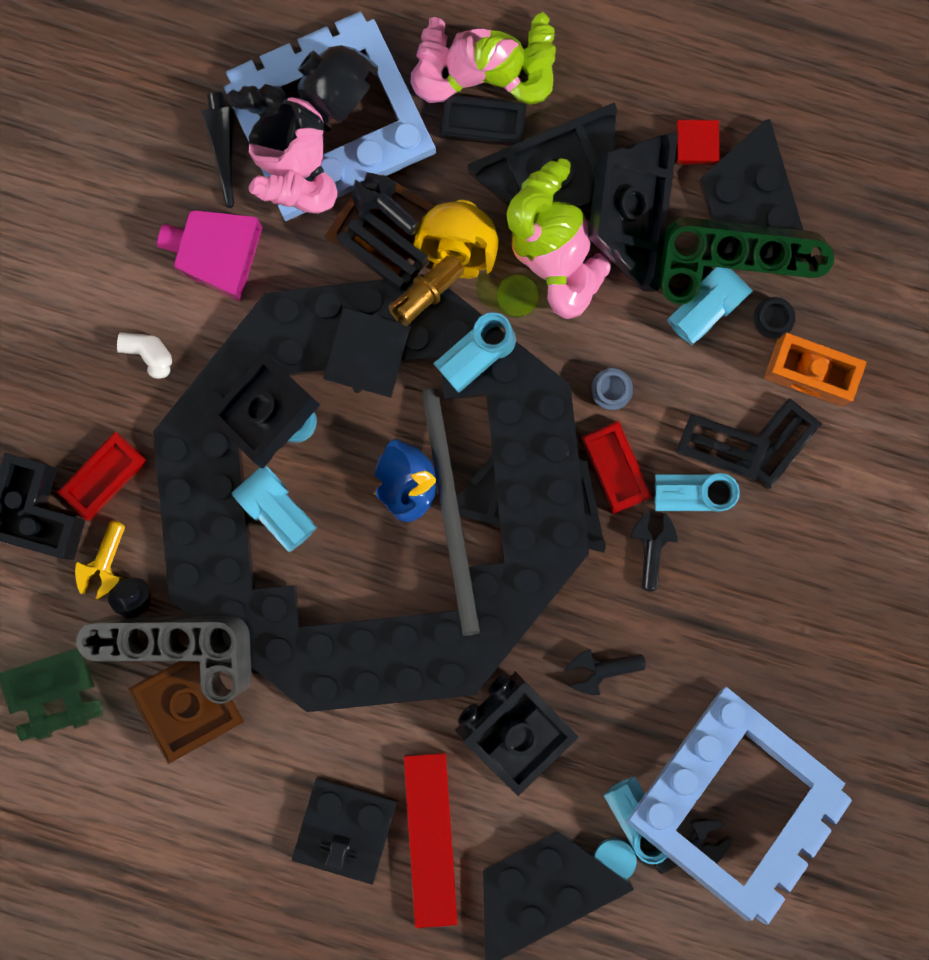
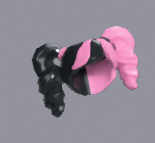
(289, 146)

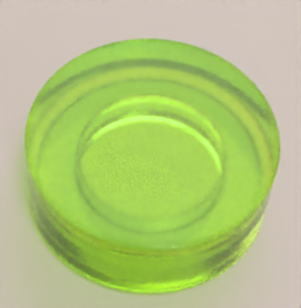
(517, 296)

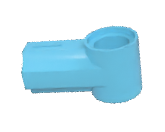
(717, 297)
(472, 355)
(690, 491)
(268, 500)
(622, 800)

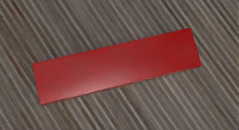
(430, 840)

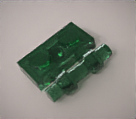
(47, 681)

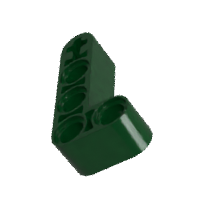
(744, 257)

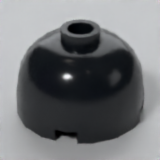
(335, 81)

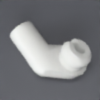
(150, 349)

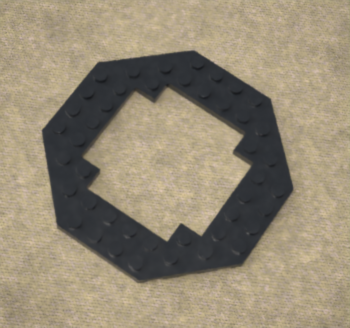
(384, 657)

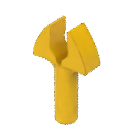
(102, 562)

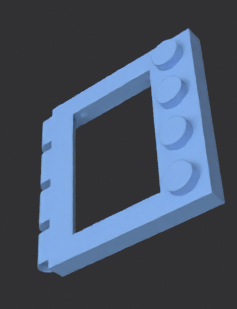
(377, 152)
(691, 772)

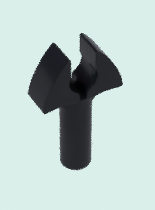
(380, 198)
(652, 548)
(603, 669)
(701, 829)

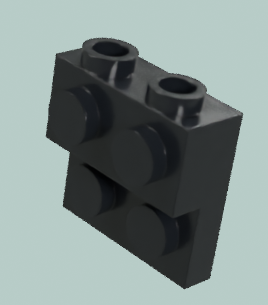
(515, 732)

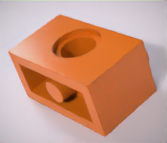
(815, 370)

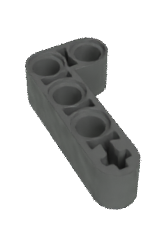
(165, 646)

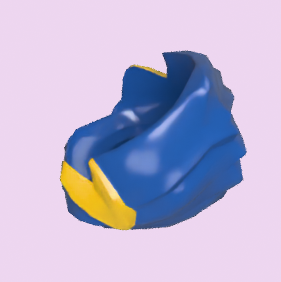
(406, 481)

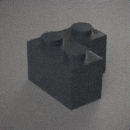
(23, 510)

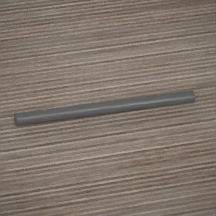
(450, 512)

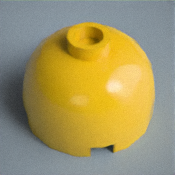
(459, 231)

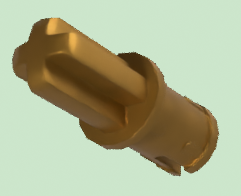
(426, 290)

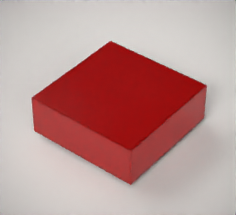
(697, 142)

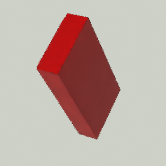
(615, 467)
(102, 476)

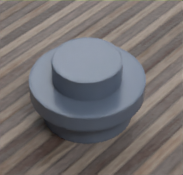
(611, 389)

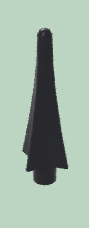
(220, 128)

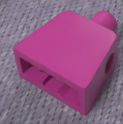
(214, 249)

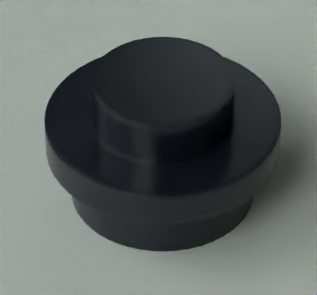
(774, 317)
(130, 597)

